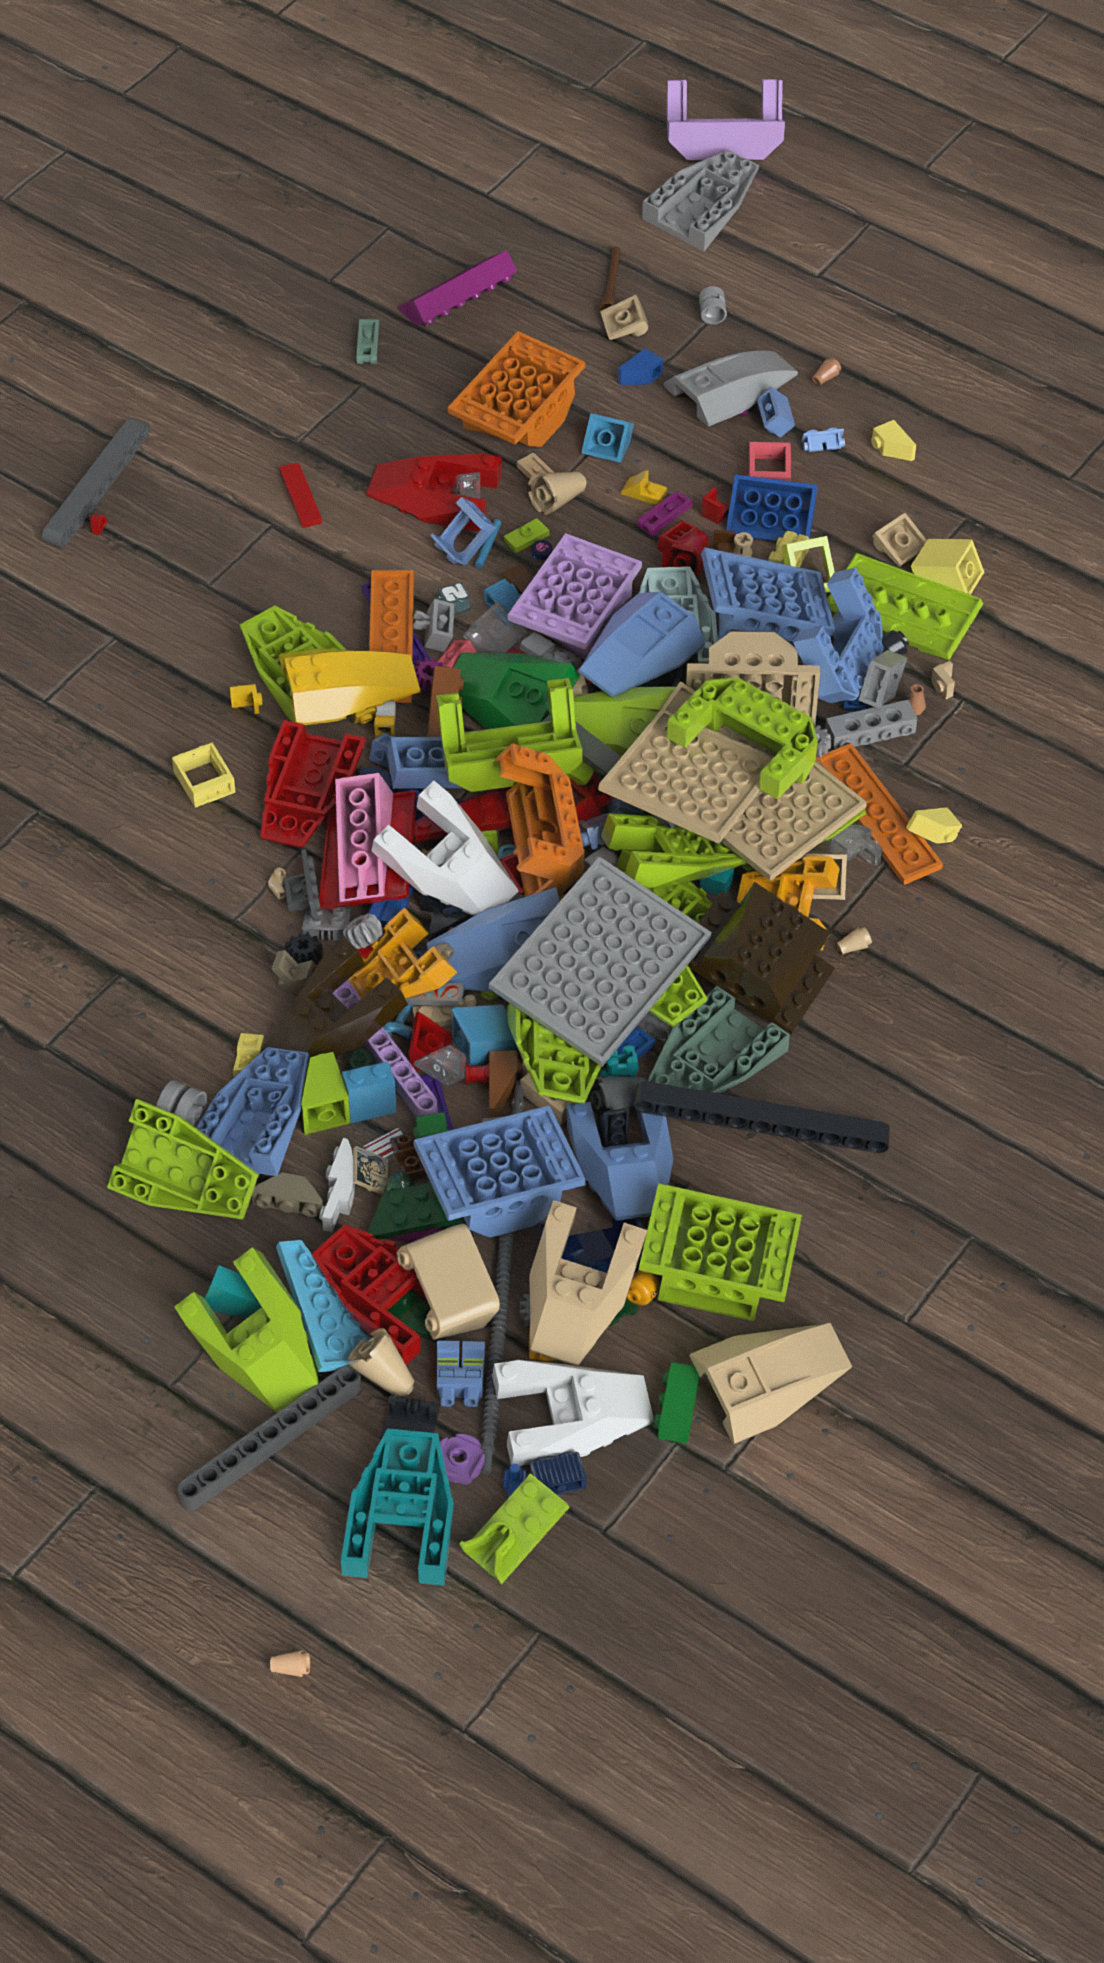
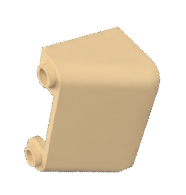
(452, 1281)

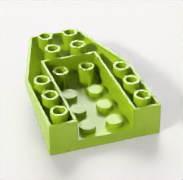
(620, 718)

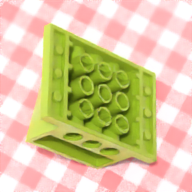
(718, 1251)

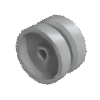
(183, 1101)

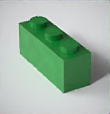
(677, 1403)

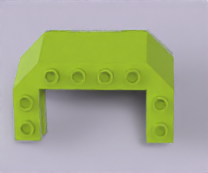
(473, 755)

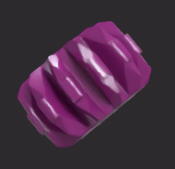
(422, 671)

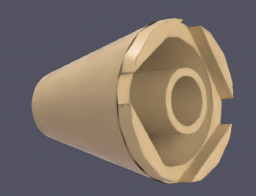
(554, 490)
(382, 1364)

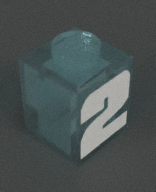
(457, 595)

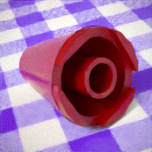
(687, 552)

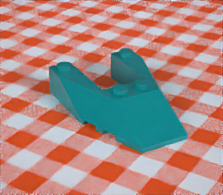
(406, 1488)

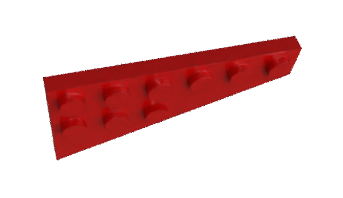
(486, 811)

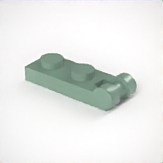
(367, 341)

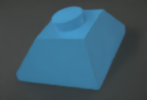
(607, 438)

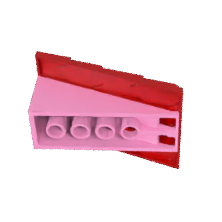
(349, 867)

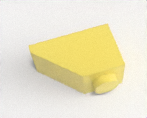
(893, 441)
(935, 825)

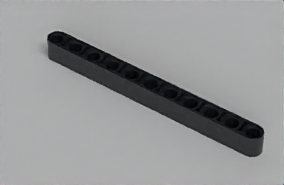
(762, 1117)

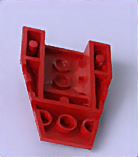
(303, 781)

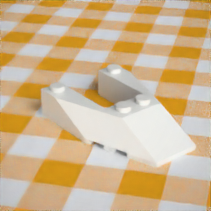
(459, 869)
(585, 1406)

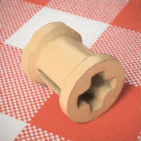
(741, 546)

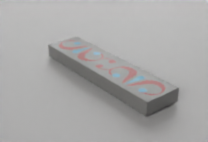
(448, 995)

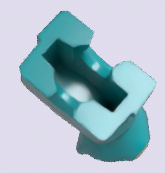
(622, 1063)

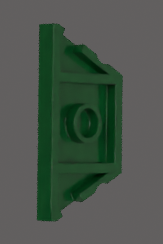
(408, 1212)

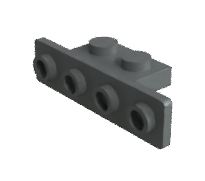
(302, 888)

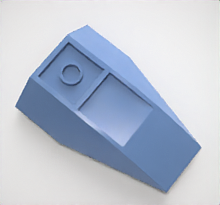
(642, 643)

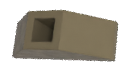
(288, 1194)

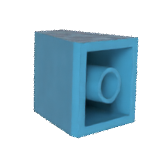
(481, 1030)
(370, 1091)

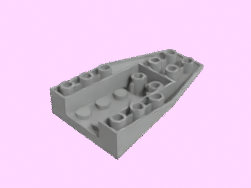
(701, 198)

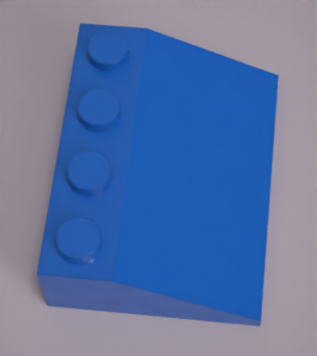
(771, 507)

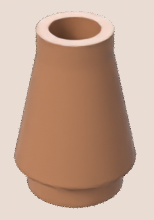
(827, 371)
(917, 699)

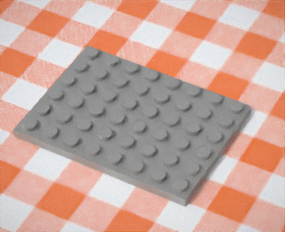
(600, 961)

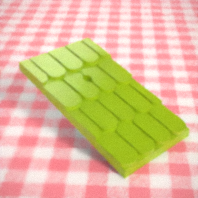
(923, 610)

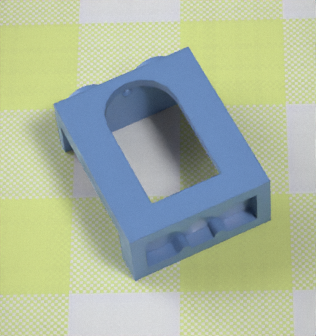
(446, 540)

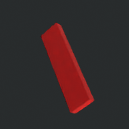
(300, 495)

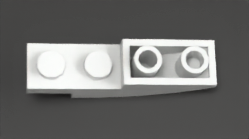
(341, 1186)

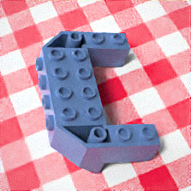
(855, 640)

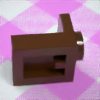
(723, 540)

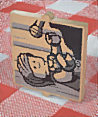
(369, 1170)

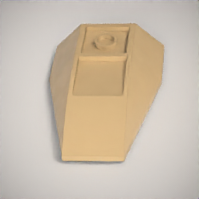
(770, 1374)

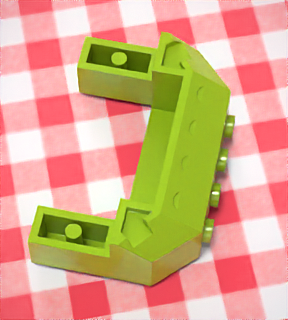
(756, 717)

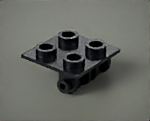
(411, 1415)

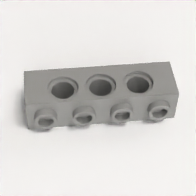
(872, 725)

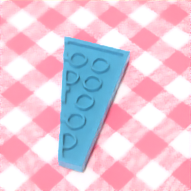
(328, 1325)

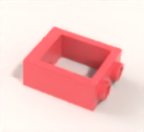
(770, 450)

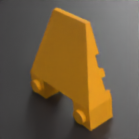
(796, 882)
(396, 960)

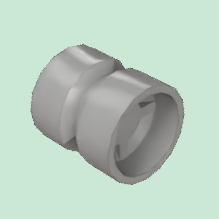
(712, 305)

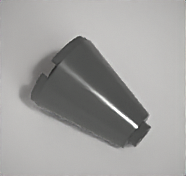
(612, 1093)

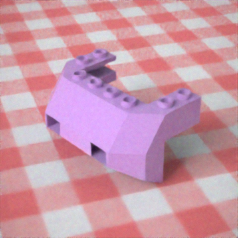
(708, 137)

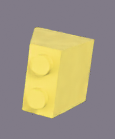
(949, 563)

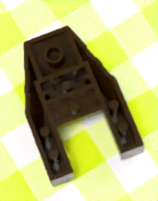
(321, 1022)

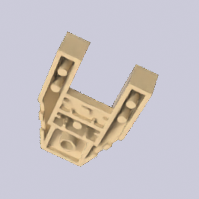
(572, 1301)

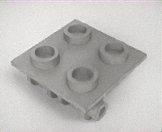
(327, 920)

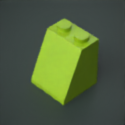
(324, 1096)

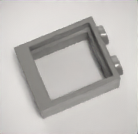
(880, 682)

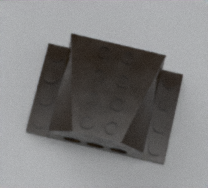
(764, 955)

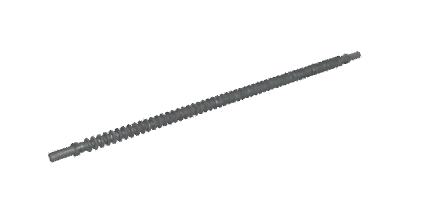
(498, 1324)

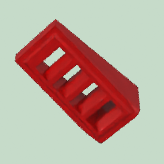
(674, 534)

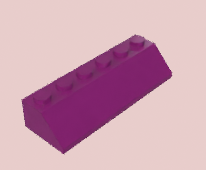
(459, 288)

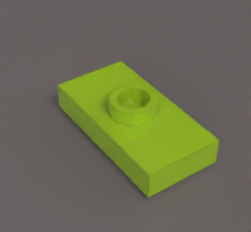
(526, 535)

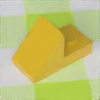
(644, 490)

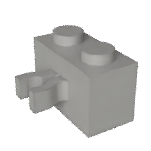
(437, 624)

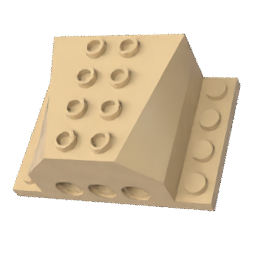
(764, 662)

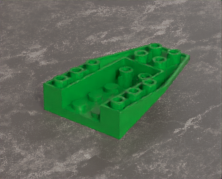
(509, 687)

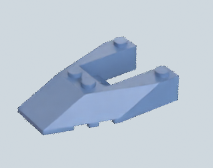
(622, 1174)

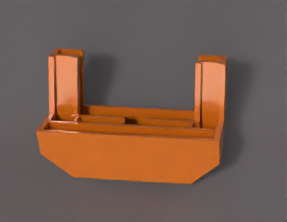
(542, 820)

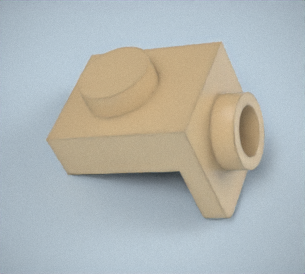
(942, 679)

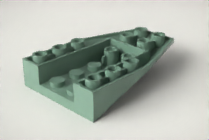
(717, 1047)

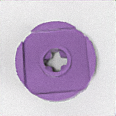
(474, 1458)

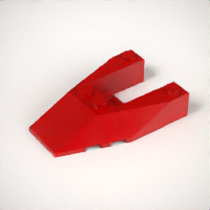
(427, 485)
(369, 1282)

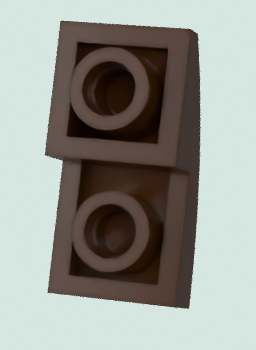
(519, 577)
(407, 1156)

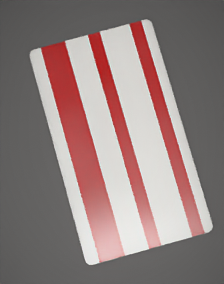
(382, 1145)

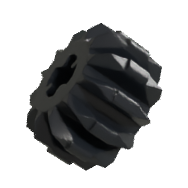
(304, 948)

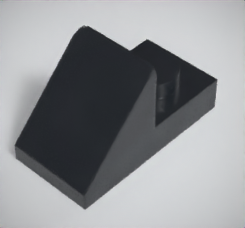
(441, 925)

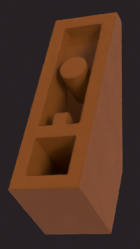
(502, 1078)

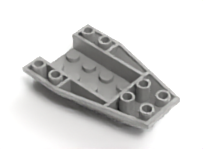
(731, 383)

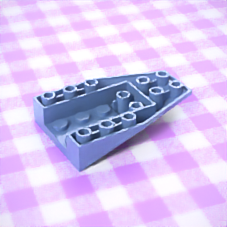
(493, 937)
(259, 1109)

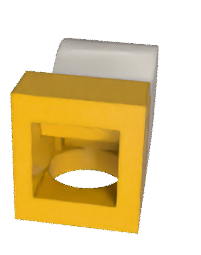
(385, 718)

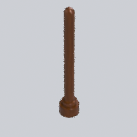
(608, 300)

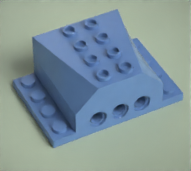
(765, 595)
(501, 1170)

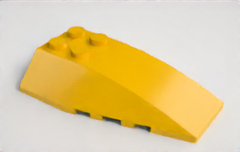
(343, 682)

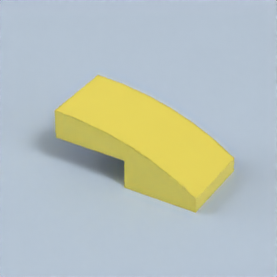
(247, 1050)

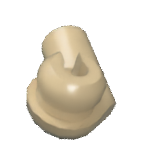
(276, 883)

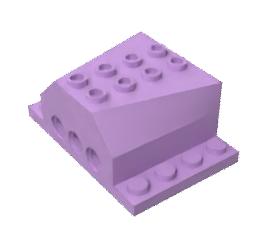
(576, 593)

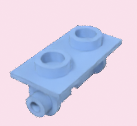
(813, 440)

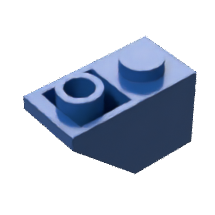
(641, 369)

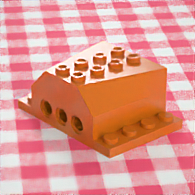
(520, 392)

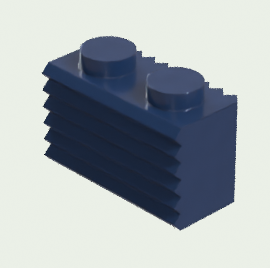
(560, 1473)

